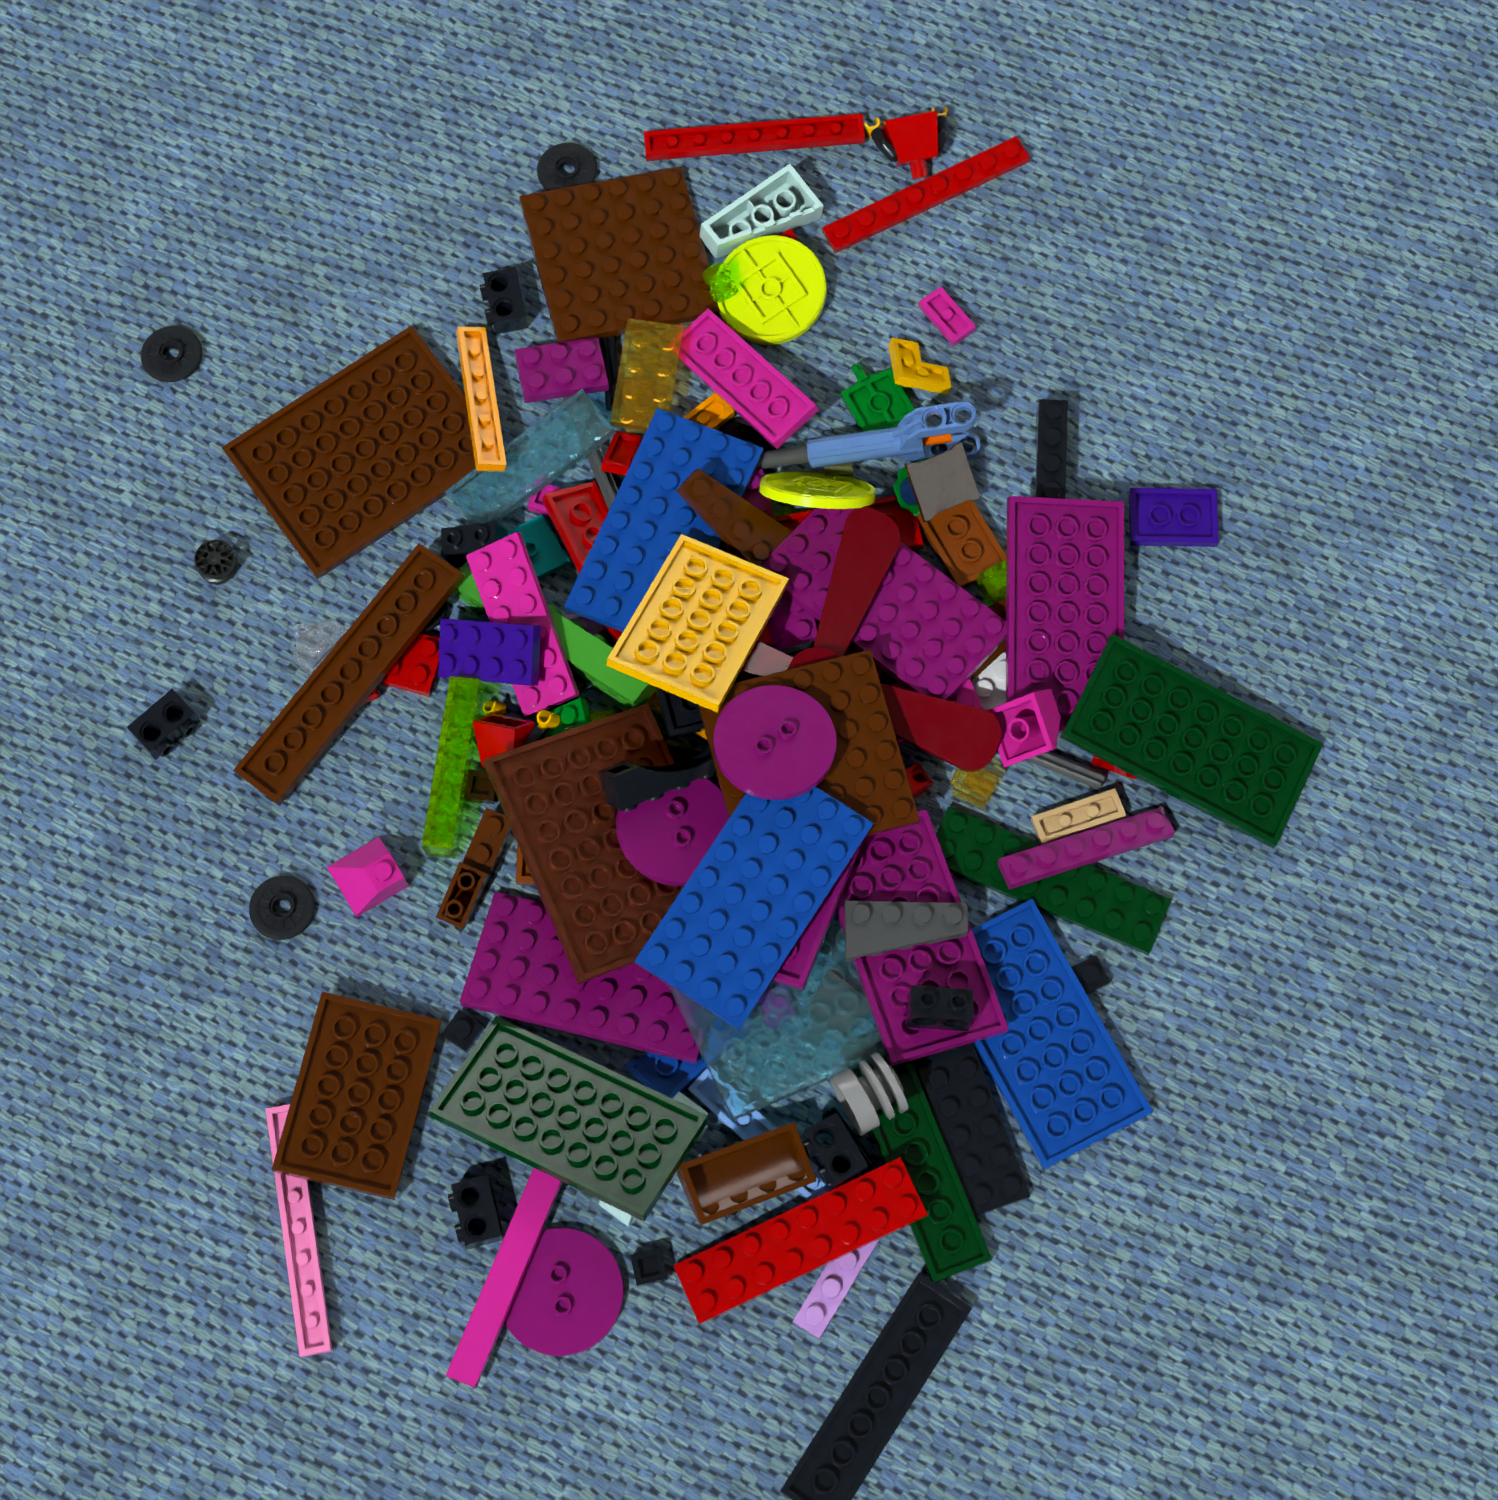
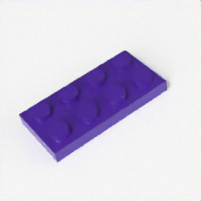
(489, 651)

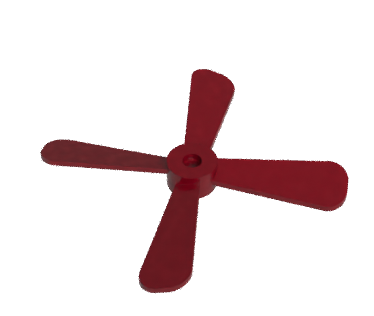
(940, 727)

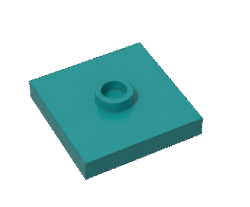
(542, 547)

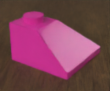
(1027, 726)
(368, 876)

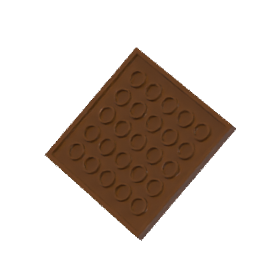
(618, 254)
(867, 759)

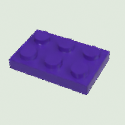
(1173, 517)

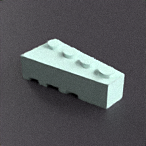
(766, 210)

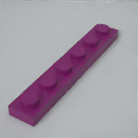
(1085, 848)

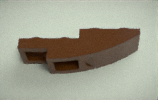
(476, 869)

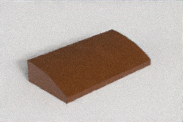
(746, 1173)

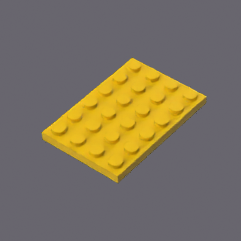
(698, 623)

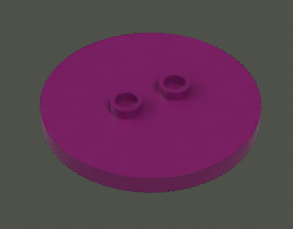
(774, 742)
(673, 833)
(566, 1294)

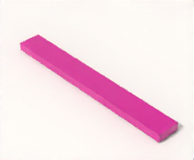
(504, 1279)

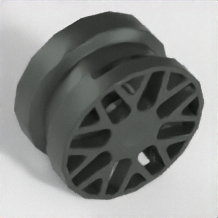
(216, 562)

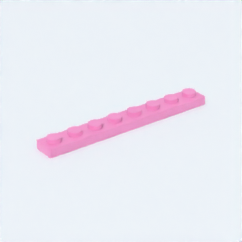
(300, 1250)

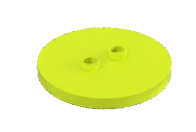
(777, 292)
(817, 490)

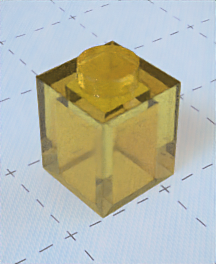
(974, 787)

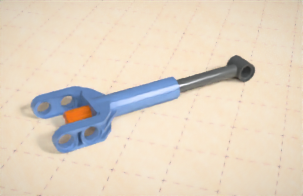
(910, 439)

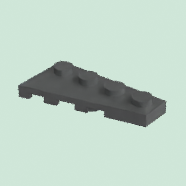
(890, 925)

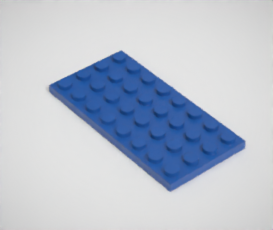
(652, 515)
(752, 900)
(1057, 1056)

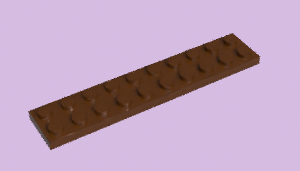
(349, 674)

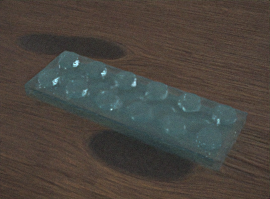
(533, 461)

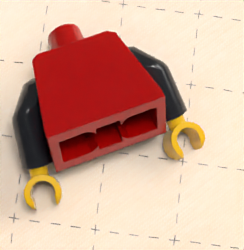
(911, 139)
(503, 733)

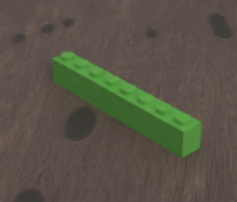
(584, 652)

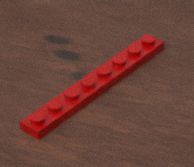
(754, 137)
(925, 194)

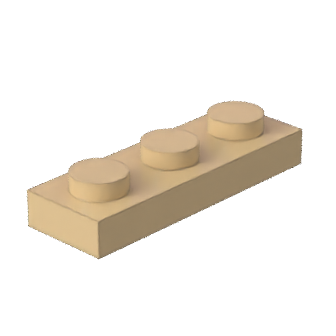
(1078, 816)

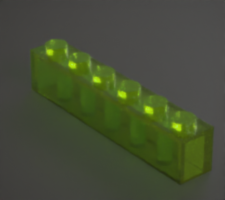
(452, 767)

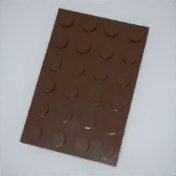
(357, 1096)

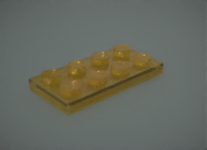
(646, 372)

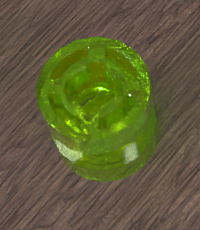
(720, 283)

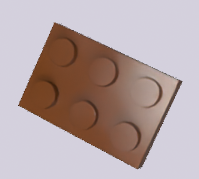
(963, 542)

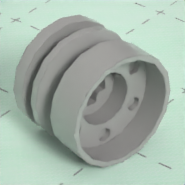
(869, 1093)

